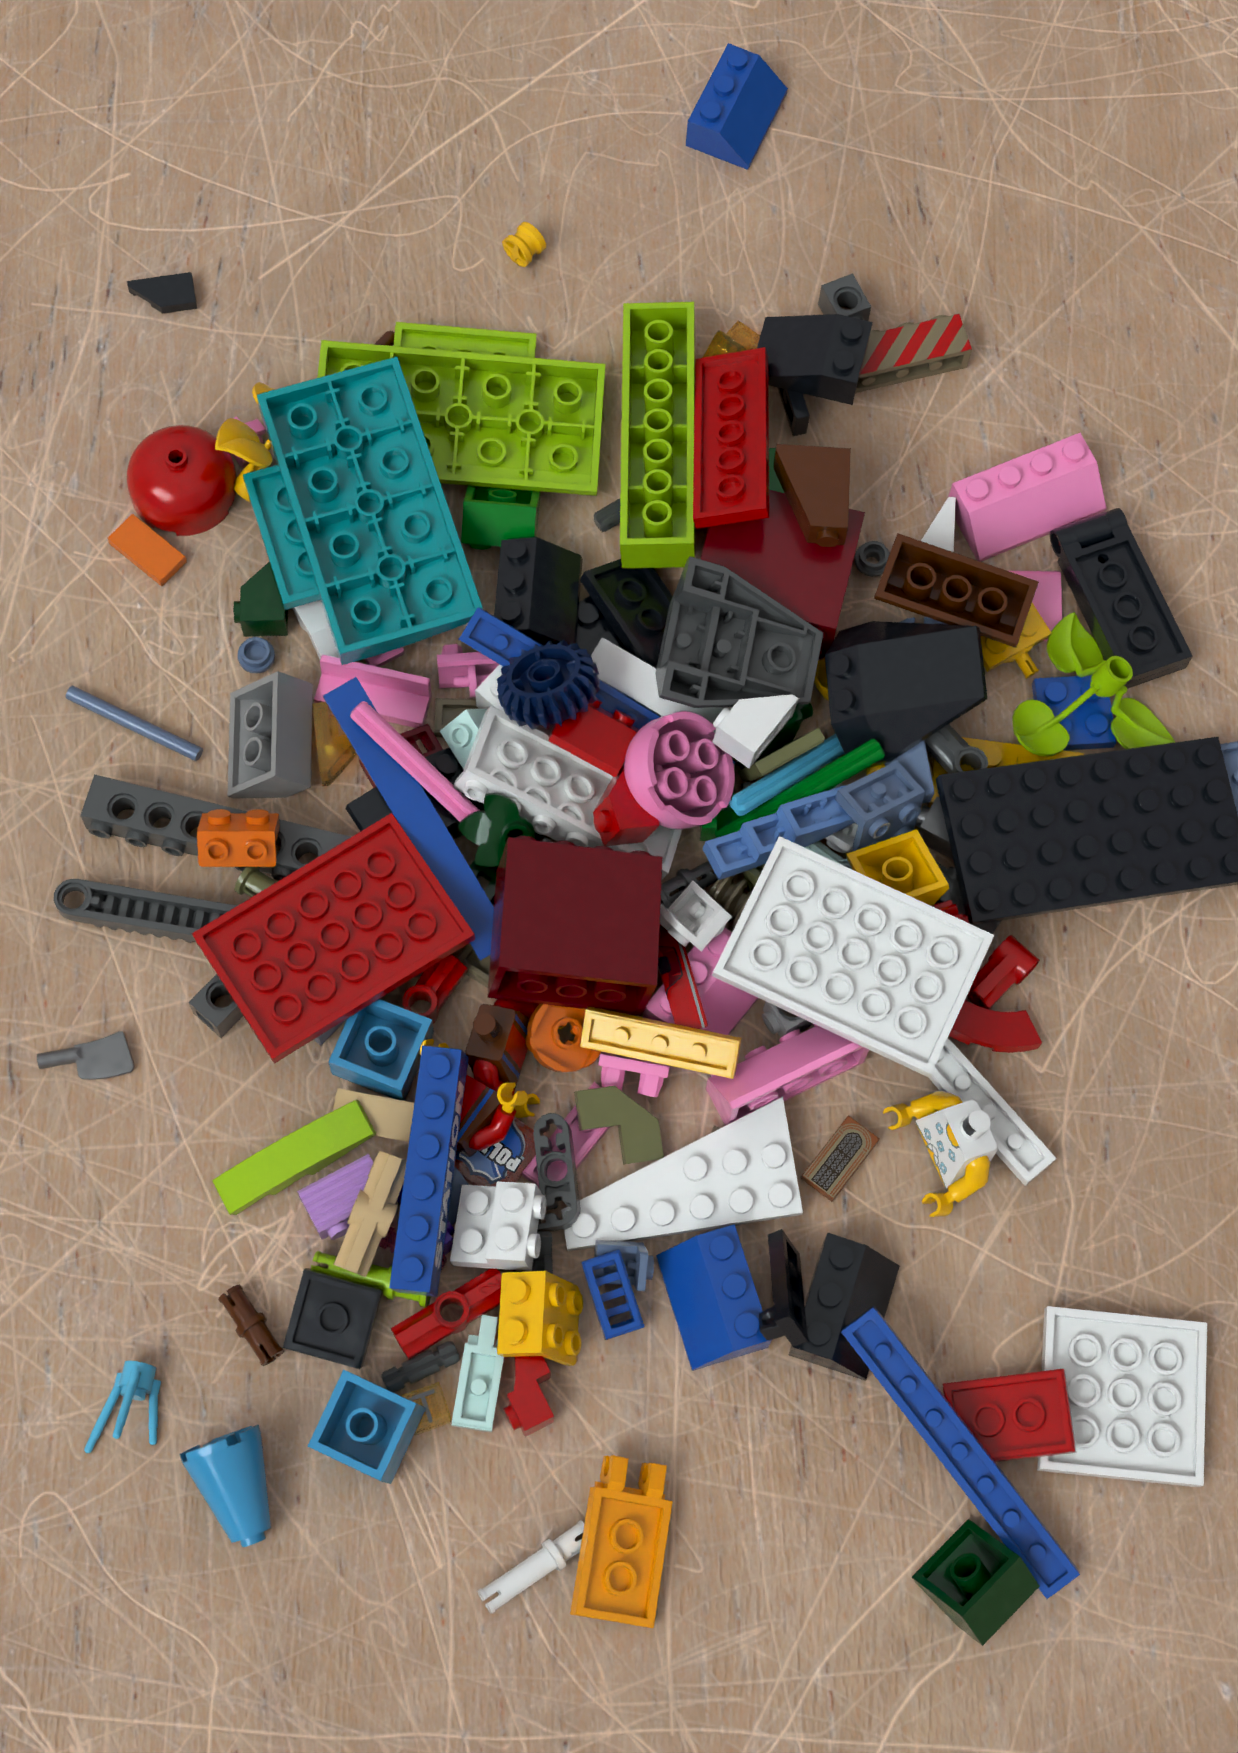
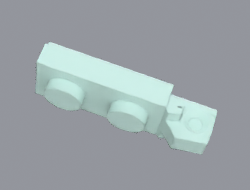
(479, 1379)

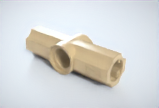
(372, 1214)

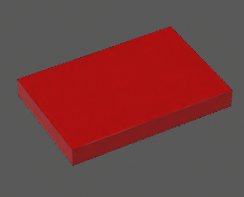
(1017, 1413)

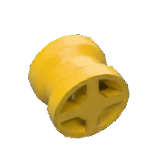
(524, 244)

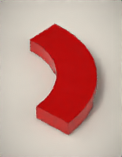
(995, 1029)

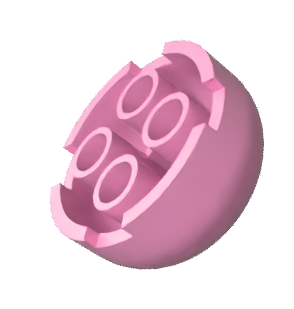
(679, 771)

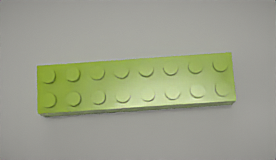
(657, 435)

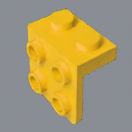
(539, 1317)

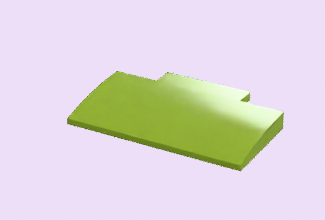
(492, 406)

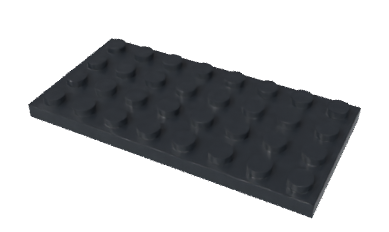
(1091, 829)

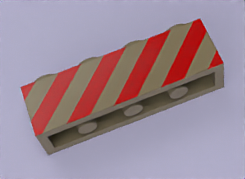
(914, 352)

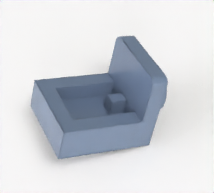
(636, 1261)

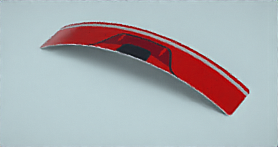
(679, 982)

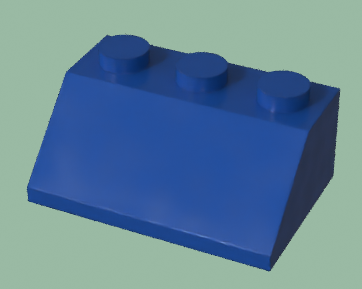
(735, 108)
(713, 1297)

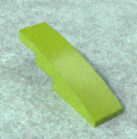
(294, 1156)

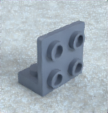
(882, 804)

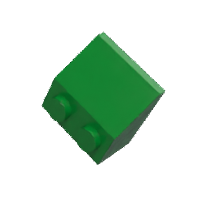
(498, 515)

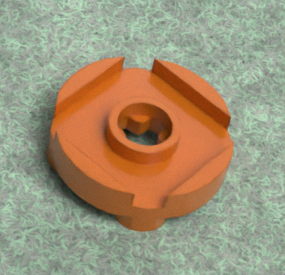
(544, 1040)

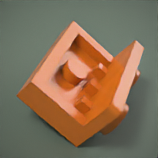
(237, 839)

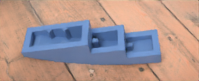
(797, 821)

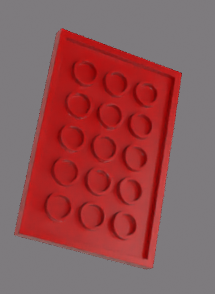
(333, 937)

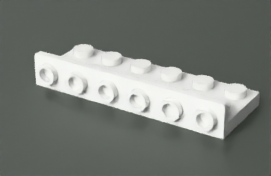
(547, 785)

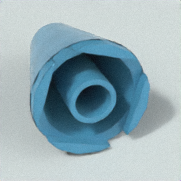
(233, 1483)

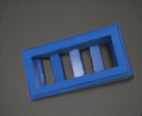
(618, 1329)

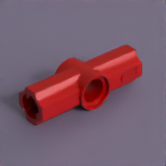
(428, 1326)

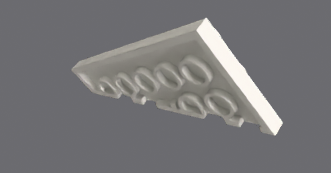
(718, 1181)

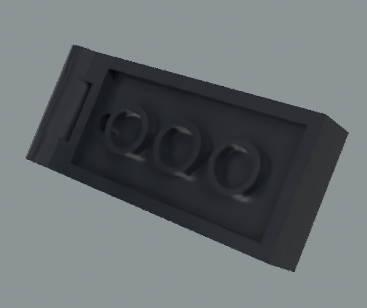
(1120, 596)

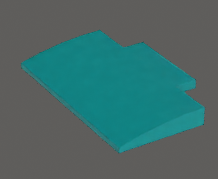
(359, 512)

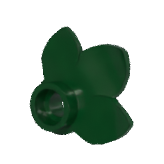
(492, 828)

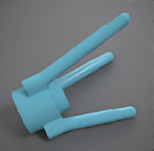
(133, 1383)

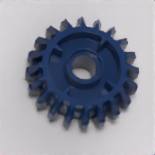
(548, 684)

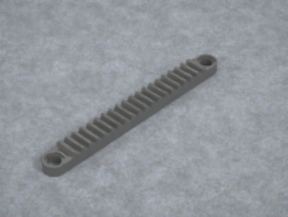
(139, 909)

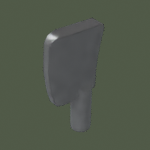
(95, 1059)

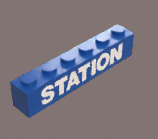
(429, 1171)

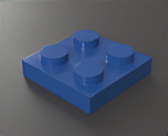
(1088, 724)

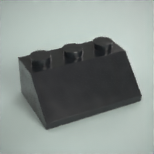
(539, 589)
(842, 1288)

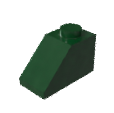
(261, 606)

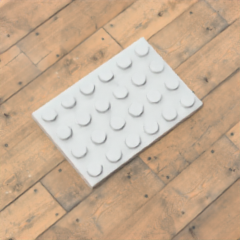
(853, 956)

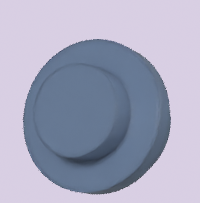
(256, 655)

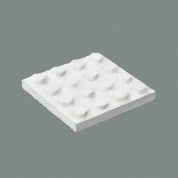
(1131, 1394)

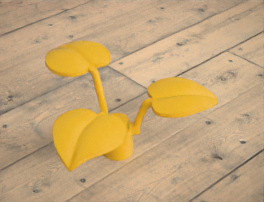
(244, 442)

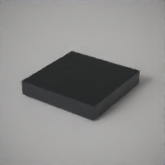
(333, 1318)

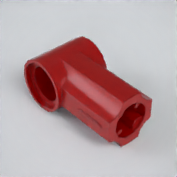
(1006, 967)
(436, 986)

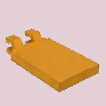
(623, 1546)

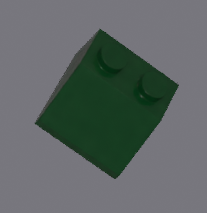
(976, 1581)

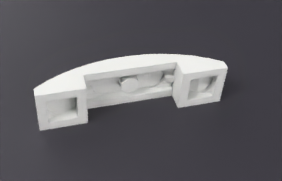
(638, 681)

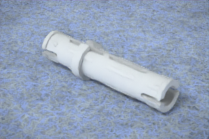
(534, 1568)

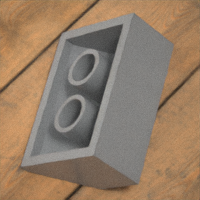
(270, 738)

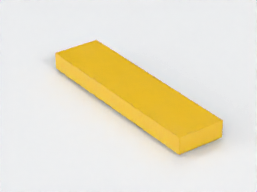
(660, 1042)

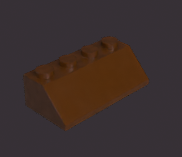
(956, 589)

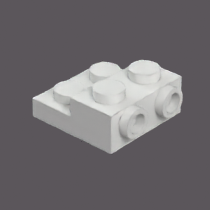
(498, 1226)

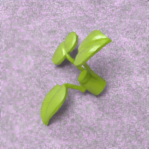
(1076, 650)

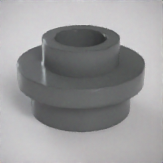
(871, 549)

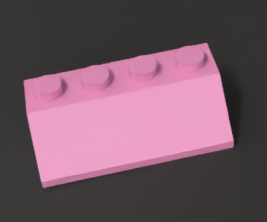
(1028, 497)
(783, 1071)

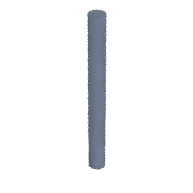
(134, 723)

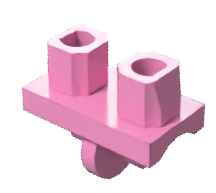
(463, 669)
(614, 1072)

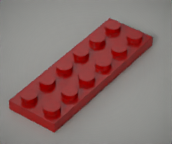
(731, 438)

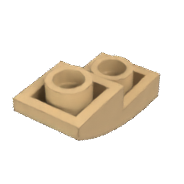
(388, 1116)

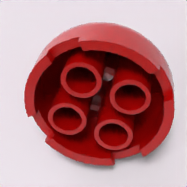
(181, 480)

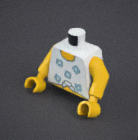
(957, 1141)

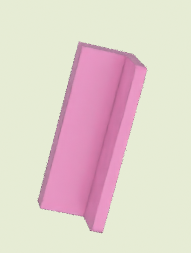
(394, 694)

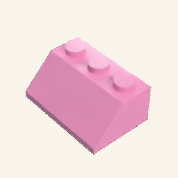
(721, 1002)

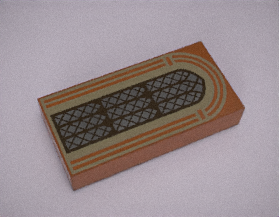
(840, 1158)

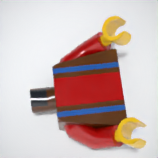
(499, 1046)
(485, 1112)

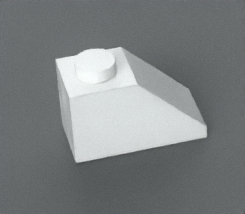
(752, 725)

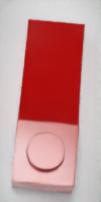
(527, 1403)

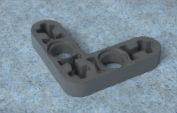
(556, 1190)

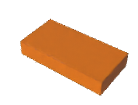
(147, 549)

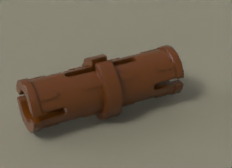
(251, 1325)

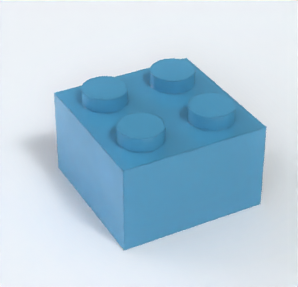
(381, 1048)
(366, 1427)

